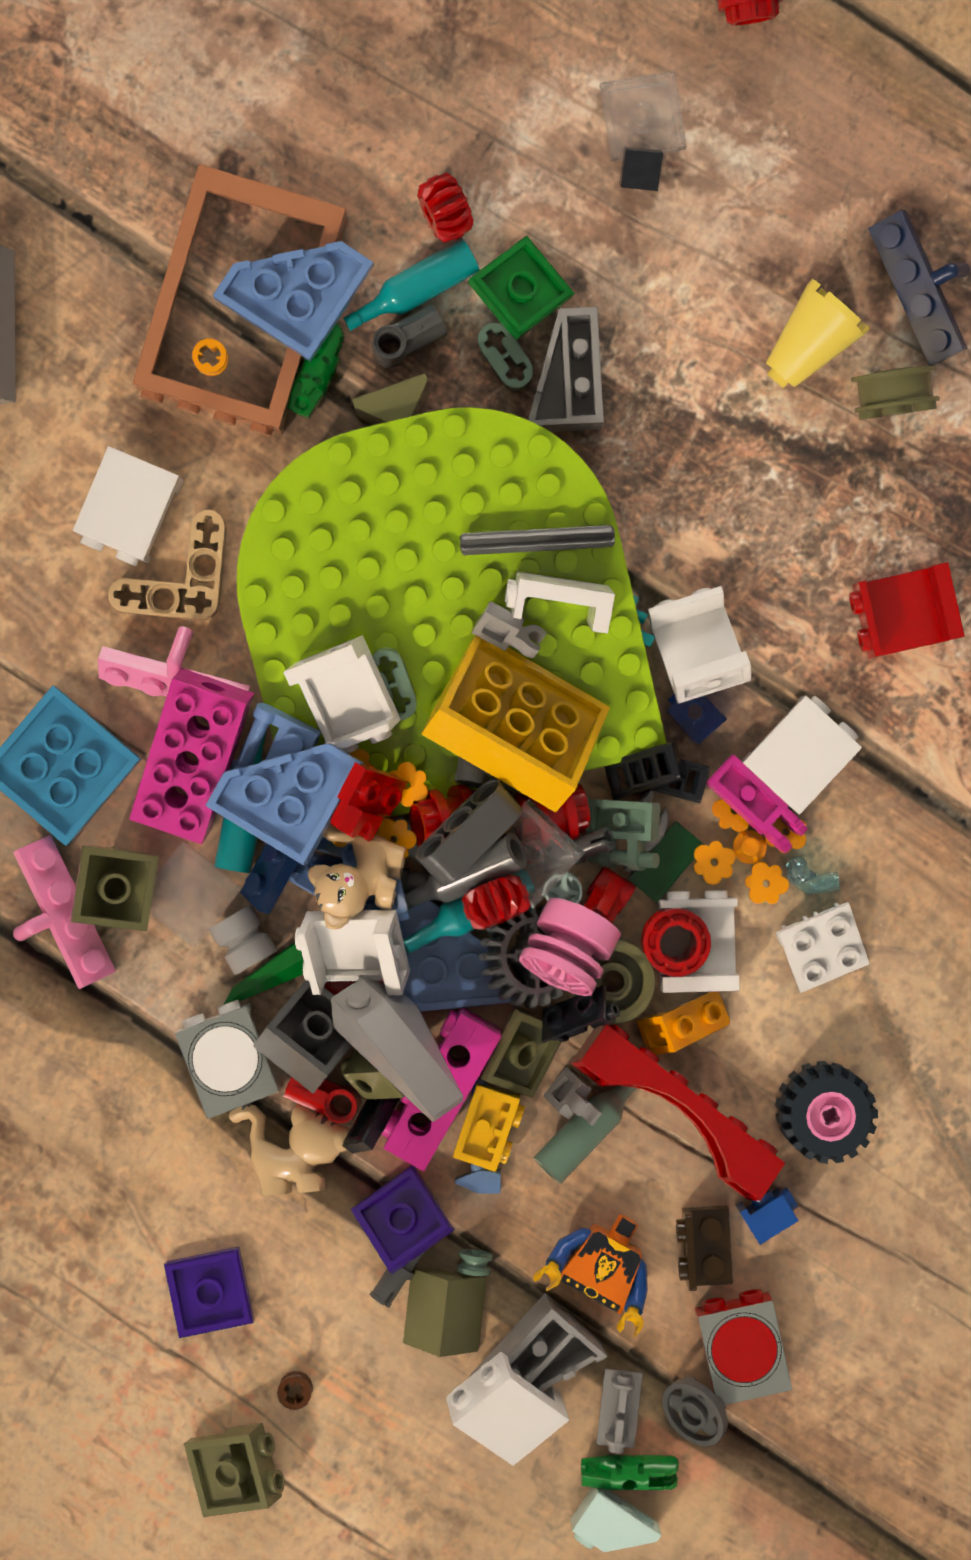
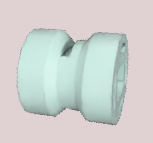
(569, 889)

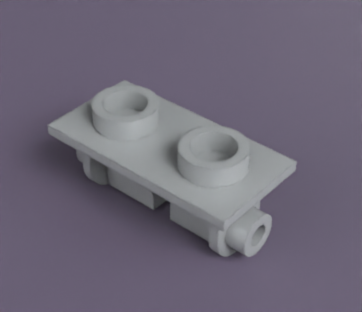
(619, 1409)

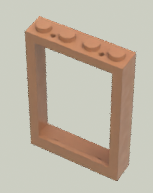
(191, 398)

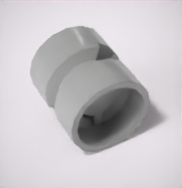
(242, 939)

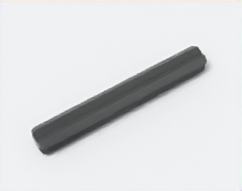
(537, 540)

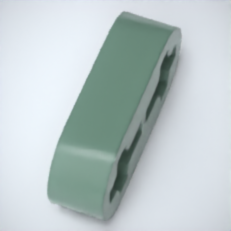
(498, 362)
(401, 680)

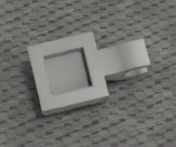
(501, 629)
(568, 1096)

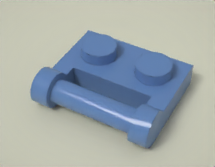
(291, 737)

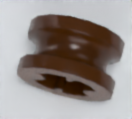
(295, 1377)

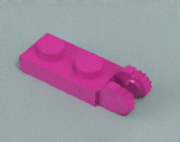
(754, 802)

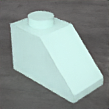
(612, 1522)

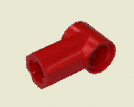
(608, 894)
(323, 1098)

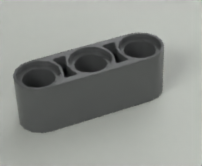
(469, 832)

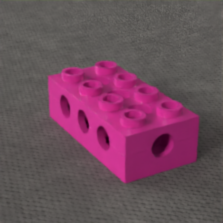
(169, 766)
(417, 1141)

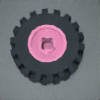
(826, 1112)

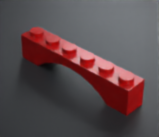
(738, 1158)

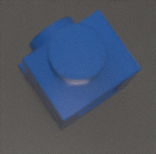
(770, 1214)

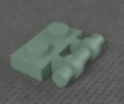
(627, 821)

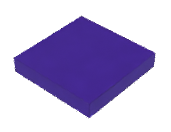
(402, 1219)
(209, 1292)

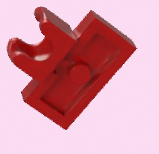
(363, 798)

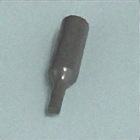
(500, 860)

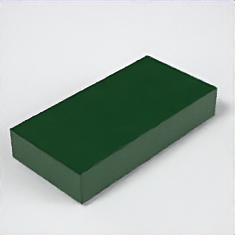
(675, 855)

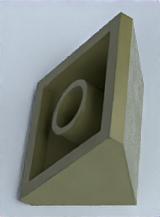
(394, 401)
(114, 888)
(520, 1054)
(444, 1312)

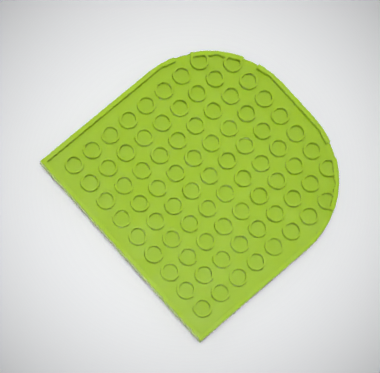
(370, 546)

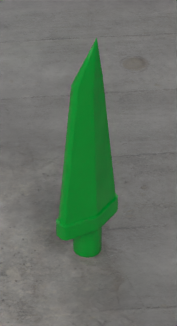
(276, 971)

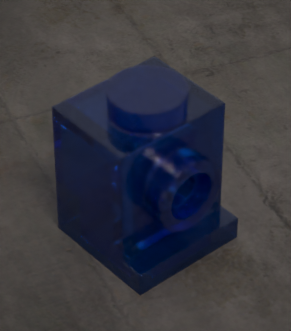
(698, 728)

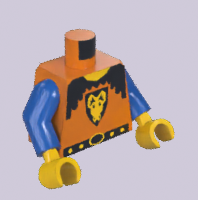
(603, 1268)

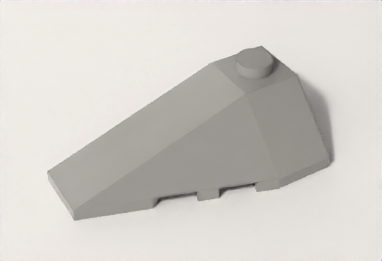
(397, 1043)

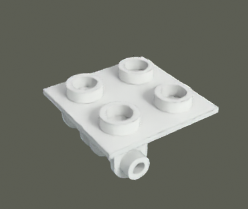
(823, 946)

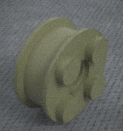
(895, 392)
(637, 982)

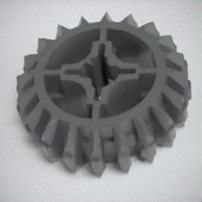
(498, 958)

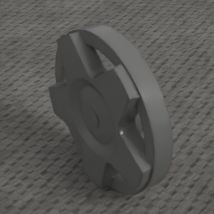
(698, 1410)

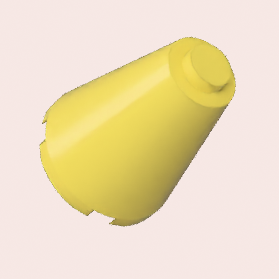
(813, 336)

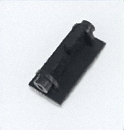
(576, 1014)

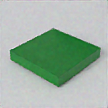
(521, 288)

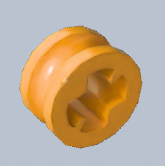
(214, 346)

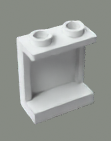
(126, 506)
(596, 596)
(346, 694)
(803, 753)
(363, 948)
(505, 1410)

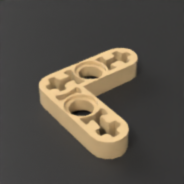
(194, 583)

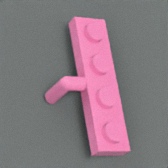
(147, 674)
(55, 896)

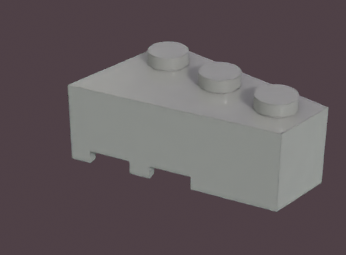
(571, 375)
(548, 1345)

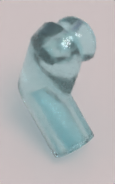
(808, 881)

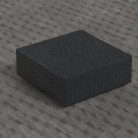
(641, 168)

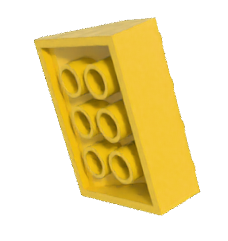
(517, 722)

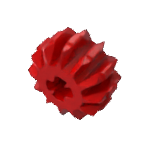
(445, 207)
(496, 902)

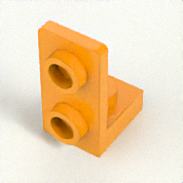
(684, 1024)

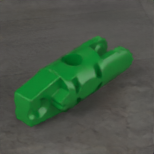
(316, 375)
(630, 1472)

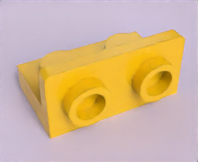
(487, 1127)

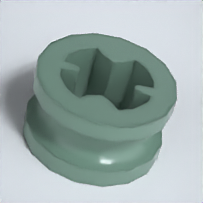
(474, 1262)

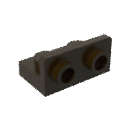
(705, 1246)

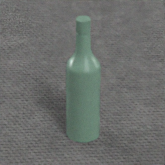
(579, 1138)

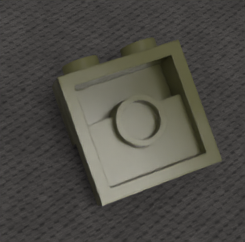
(235, 1470)

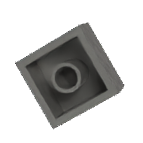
(304, 1038)

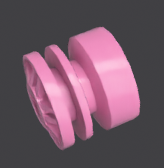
(570, 946)

